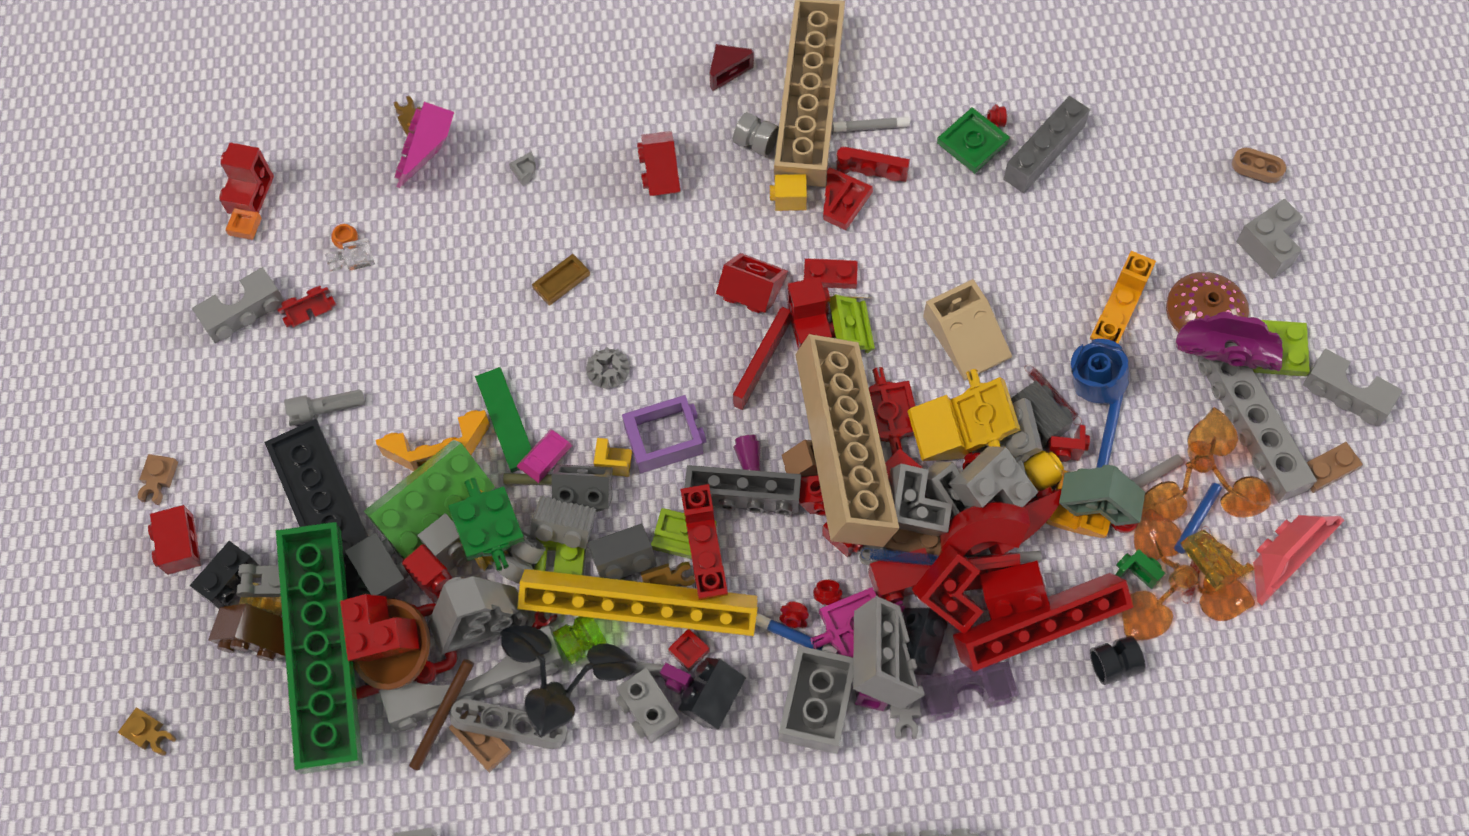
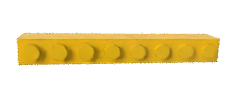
(636, 602)

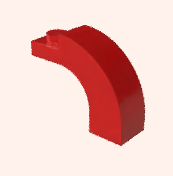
(992, 523)

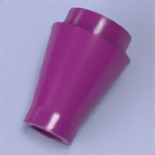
(748, 452)

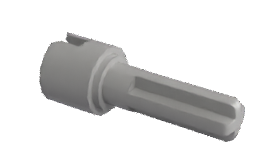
(303, 408)

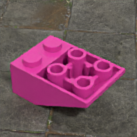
(430, 130)

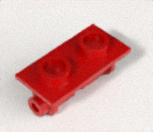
(315, 300)

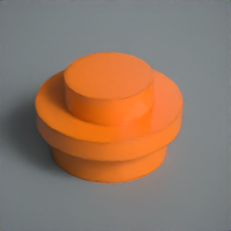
(342, 234)

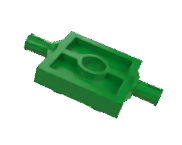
(486, 523)

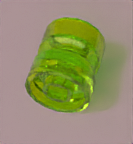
(578, 638)

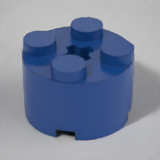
(1100, 371)

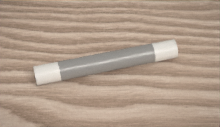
(871, 124)

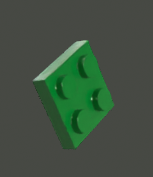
(973, 140)

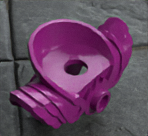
(1255, 343)

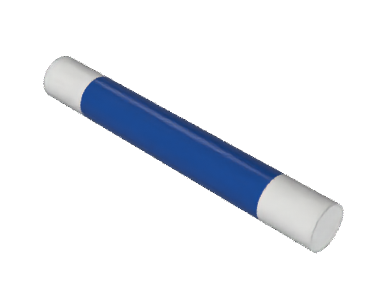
(789, 633)

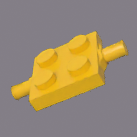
(985, 412)

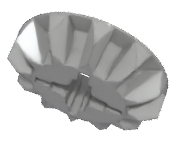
(610, 378)

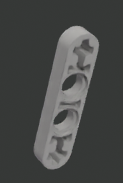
(506, 729)

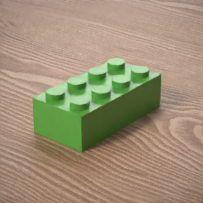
(425, 497)

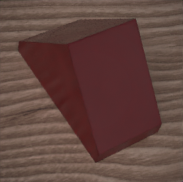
(729, 64)

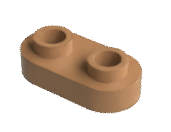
(1258, 164)

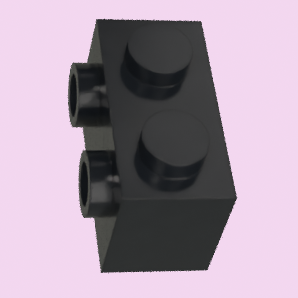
(220, 577)
(925, 635)
(711, 693)

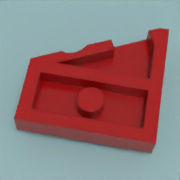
(844, 198)

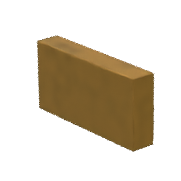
(561, 279)

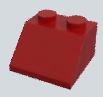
(751, 282)

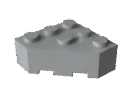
(473, 612)

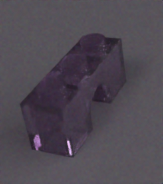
(993, 683)

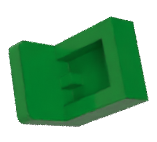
(1144, 567)

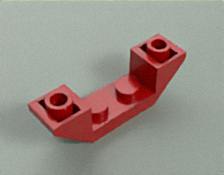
(703, 542)

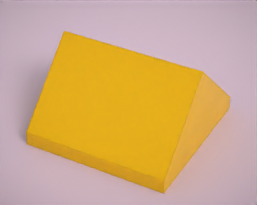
(937, 430)

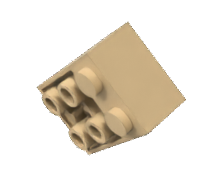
(967, 328)

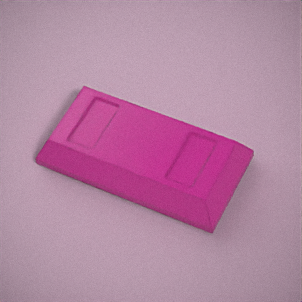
(544, 455)

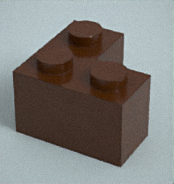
(249, 628)

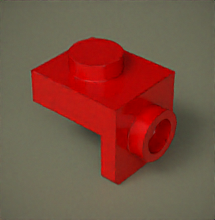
(1069, 448)

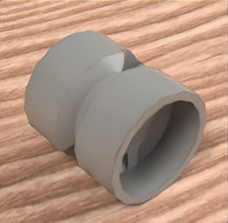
(752, 132)
(521, 557)

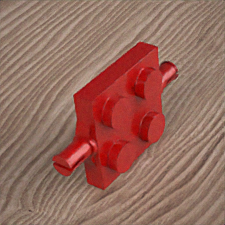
(891, 409)

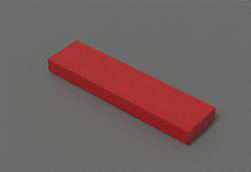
(761, 358)

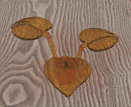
(1207, 438)
(1151, 618)

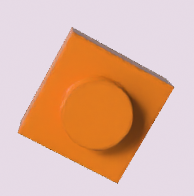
(243, 224)

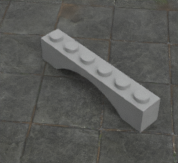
(421, 701)

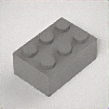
(817, 700)

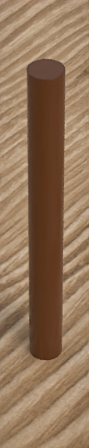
(441, 714)

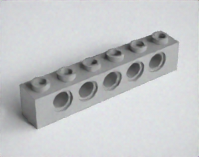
(1269, 428)

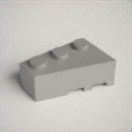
(881, 655)

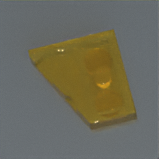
(1214, 560)

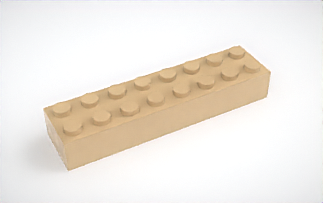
(810, 90)
(846, 442)

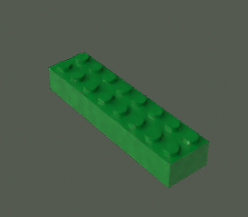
(317, 663)

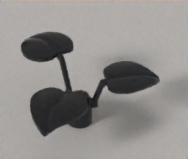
(550, 704)

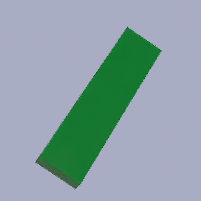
(504, 416)

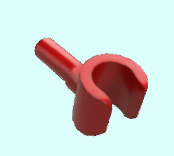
(542, 621)

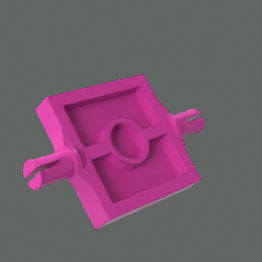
(840, 622)

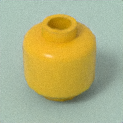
(1044, 470)

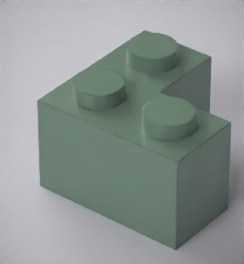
(1103, 492)

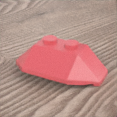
(1290, 550)

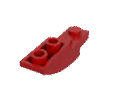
(1039, 510)

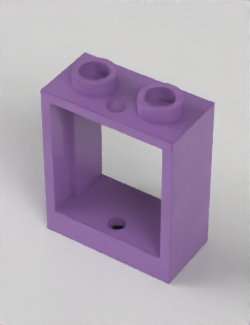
(671, 454)

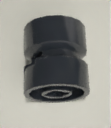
(1117, 660)

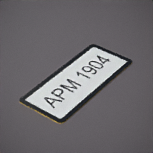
(852, 295)

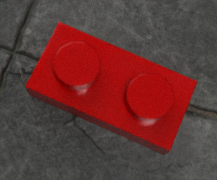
(832, 272)

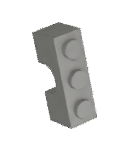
(258, 299)
(1330, 381)

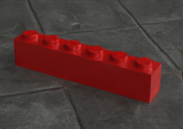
(1022, 631)

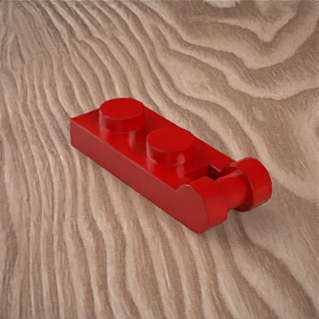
(872, 164)

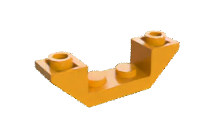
(1123, 298)
(396, 447)

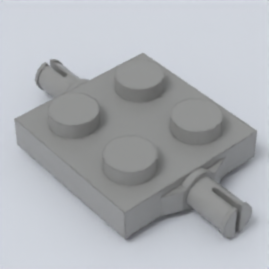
(1027, 440)

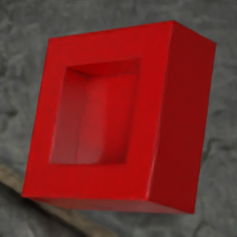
(688, 650)

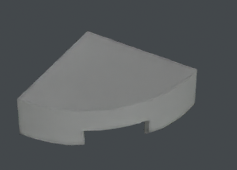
(524, 168)

